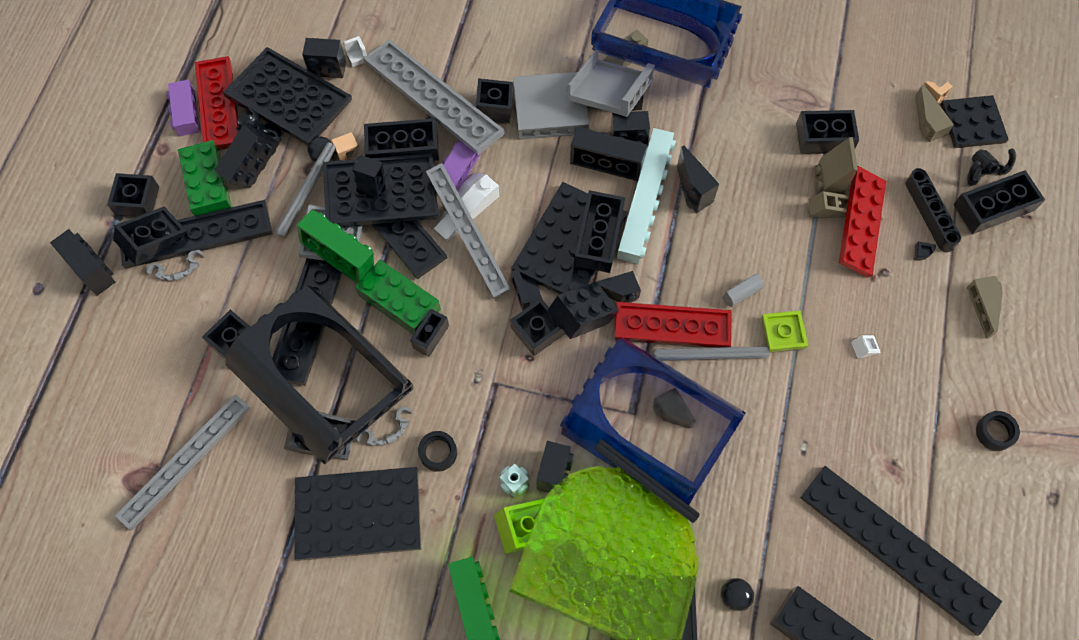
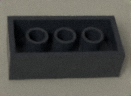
(401, 138)
(607, 153)
(999, 202)
(599, 231)
(809, 619)

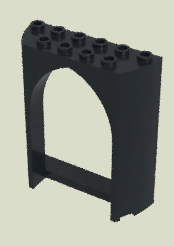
(252, 363)

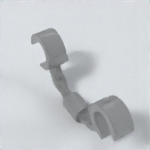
(179, 275)
(392, 437)

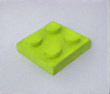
(784, 331)

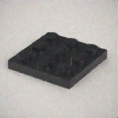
(975, 121)

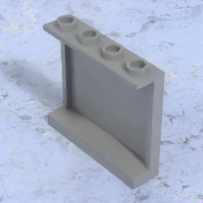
(609, 85)
(545, 107)

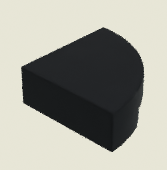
(923, 250)

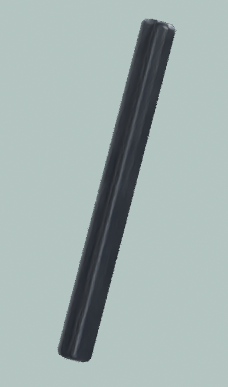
(647, 481)

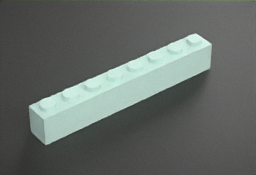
(645, 196)

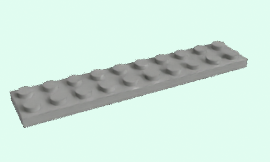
(434, 97)

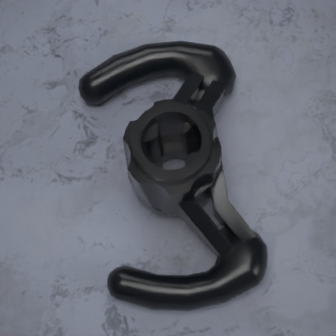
(987, 164)

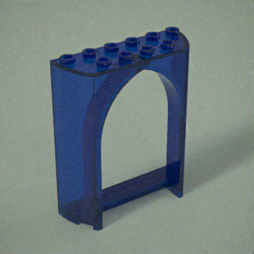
(708, 19)
(588, 423)

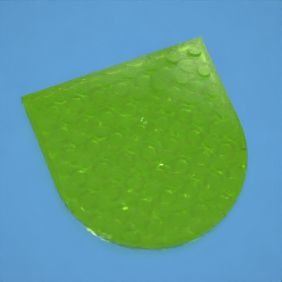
(610, 557)

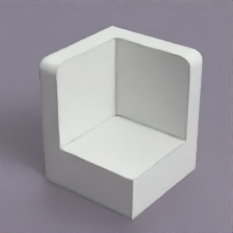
(355, 51)

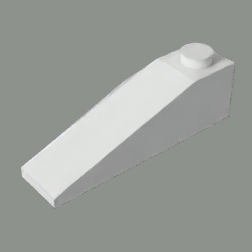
(477, 195)

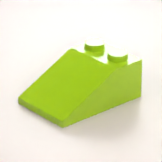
(515, 524)

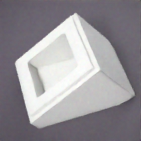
(865, 346)

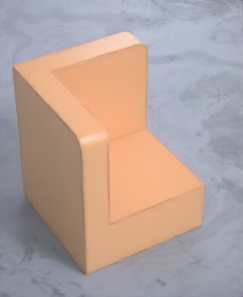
(938, 93)
(344, 144)

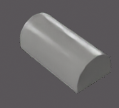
(743, 290)

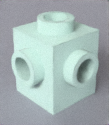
(514, 487)

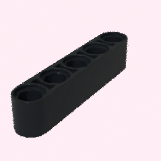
(927, 200)

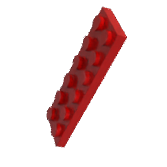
(216, 112)
(862, 222)
(673, 325)

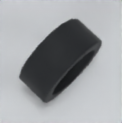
(1010, 424)
(426, 440)

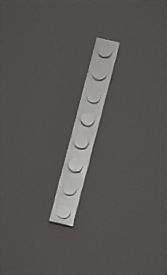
(468, 231)
(182, 462)

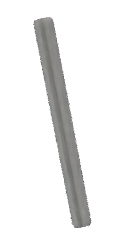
(305, 190)
(711, 353)

